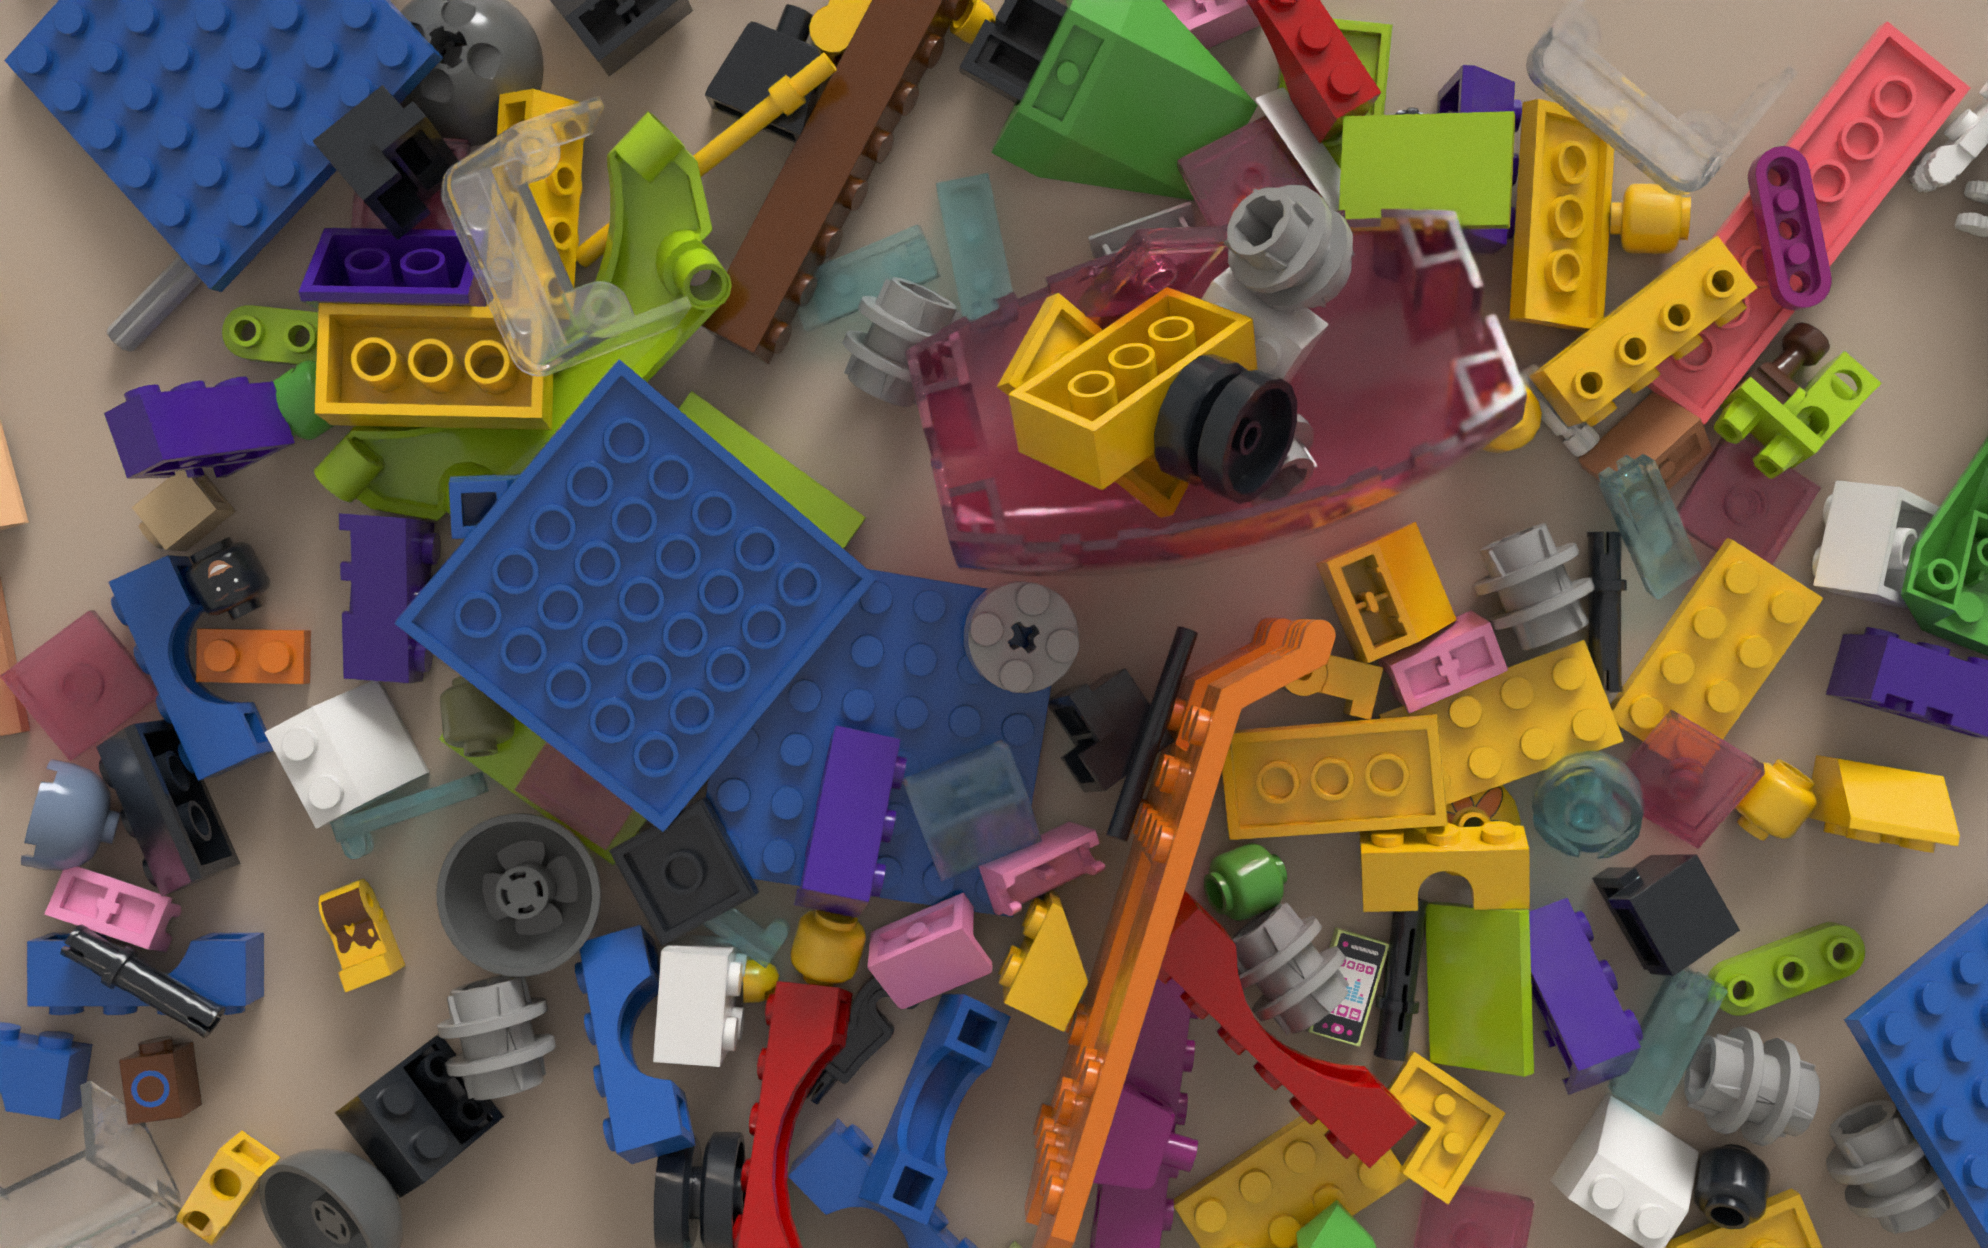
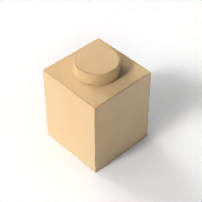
(181, 511)

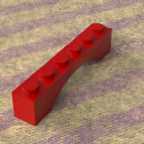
(1316, 63)
(804, 1037)
(1346, 1098)

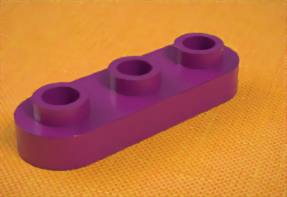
(1797, 206)

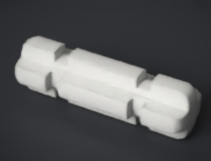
(1578, 438)

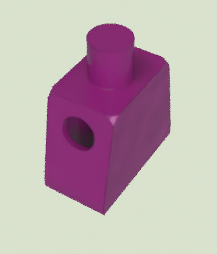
(1142, 1141)

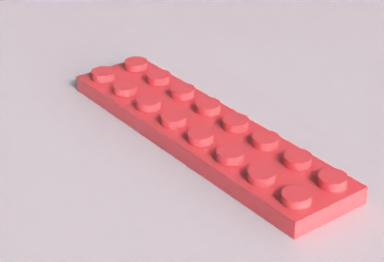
(1856, 151)

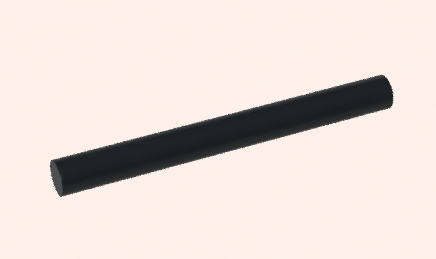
(1152, 734)

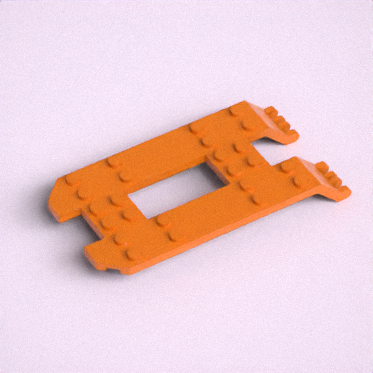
(1144, 911)

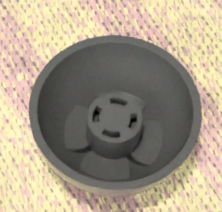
(497, 59)
(503, 919)
(330, 1202)

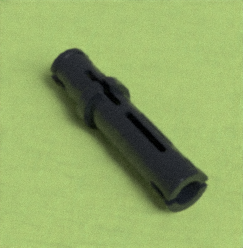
(1605, 607)
(128, 972)
(1398, 997)

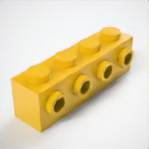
(561, 191)
(1644, 332)

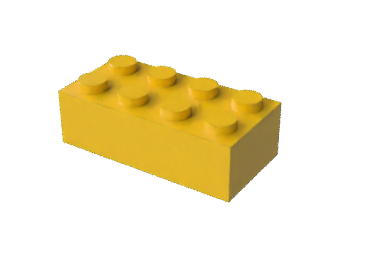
(422, 370)
(1102, 401)

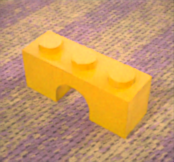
(1488, 856)

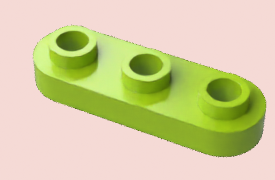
(274, 334)
(1763, 967)

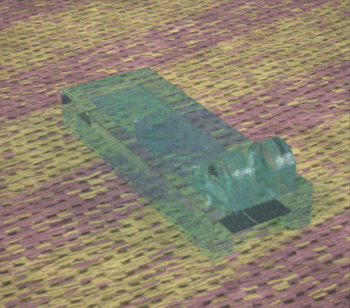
(974, 244)
(863, 272)
(1649, 524)
(356, 829)
(749, 936)
(1670, 1038)

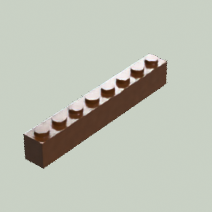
(830, 170)

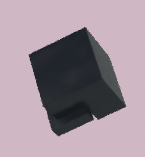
(1012, 48)
(389, 158)
(1105, 726)
(1667, 910)

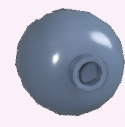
(69, 818)

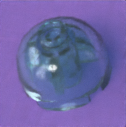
(1588, 804)

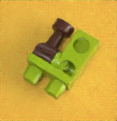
(1782, 414)

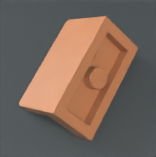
(1659, 431)

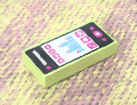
(1362, 971)

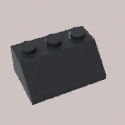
(165, 807)

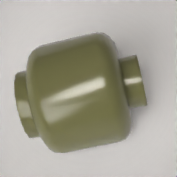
(473, 720)

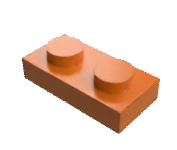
(253, 656)

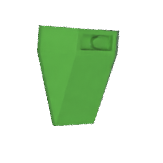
(1122, 100)
(1949, 563)

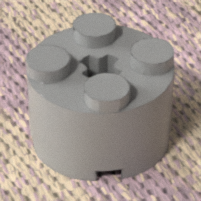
(1051, 643)

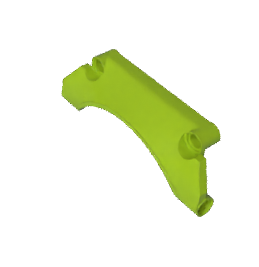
(649, 254)

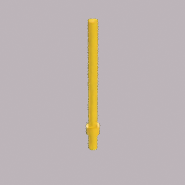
(784, 97)

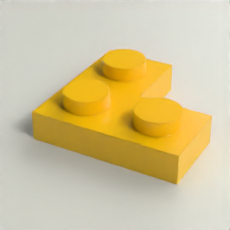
(1456, 1123)

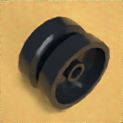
(1225, 428)
(699, 1192)

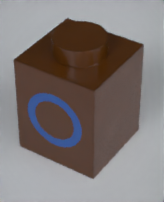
(160, 1081)

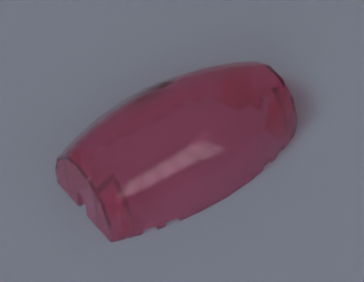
(1391, 389)

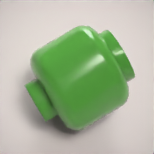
(297, 401)
(1245, 882)

